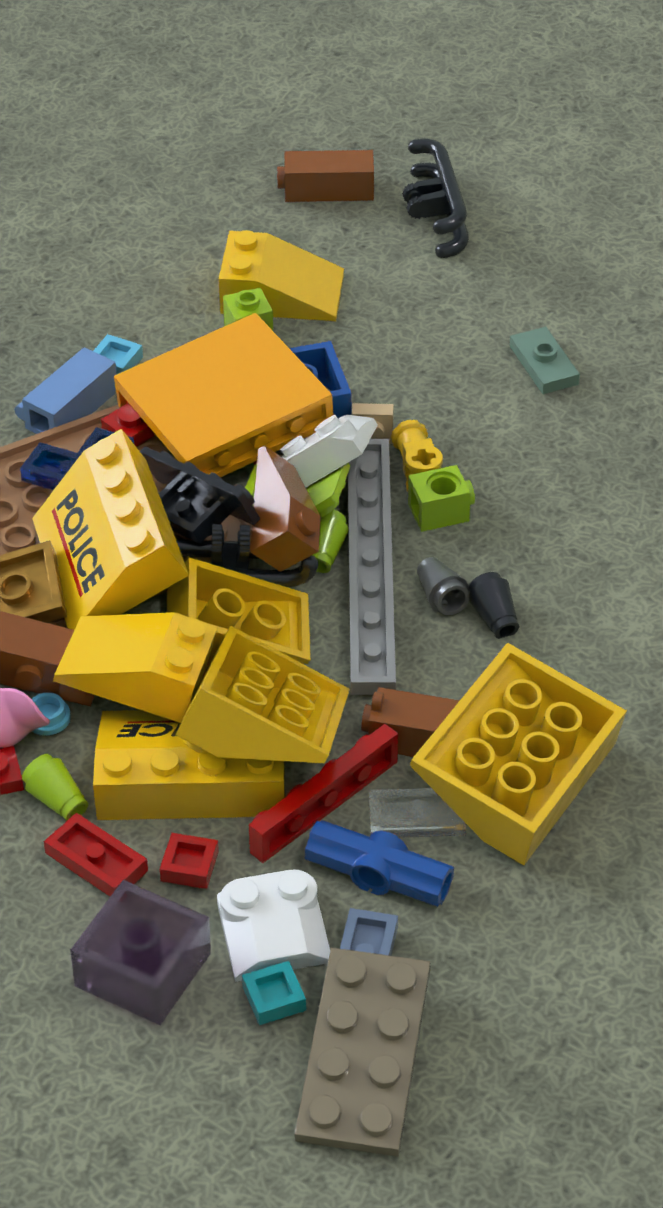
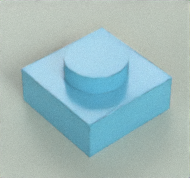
(123, 352)

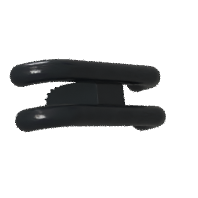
(437, 196)
(236, 555)

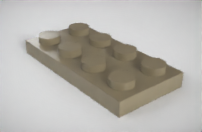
(363, 1052)

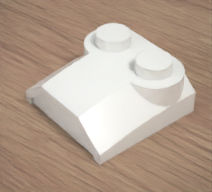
(330, 447)
(273, 922)

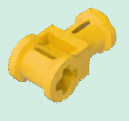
(416, 449)

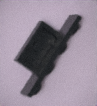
(195, 498)

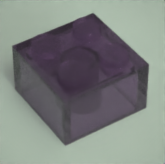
(141, 951)

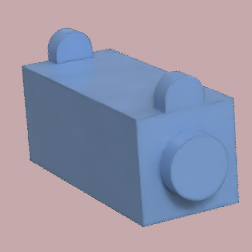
(69, 392)

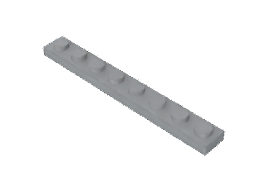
(371, 571)

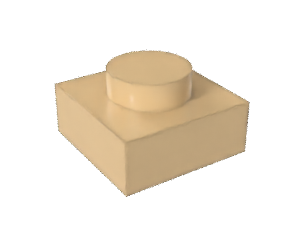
(382, 415)

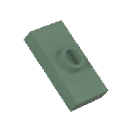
(544, 360)

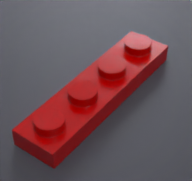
(323, 793)

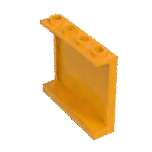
(226, 396)

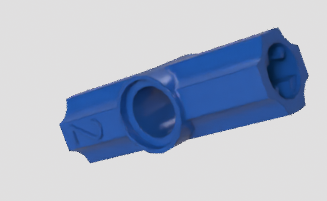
(379, 862)

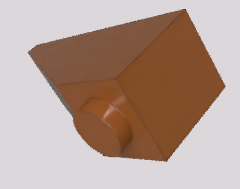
(287, 514)

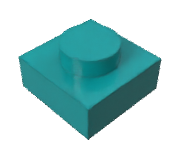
(274, 992)

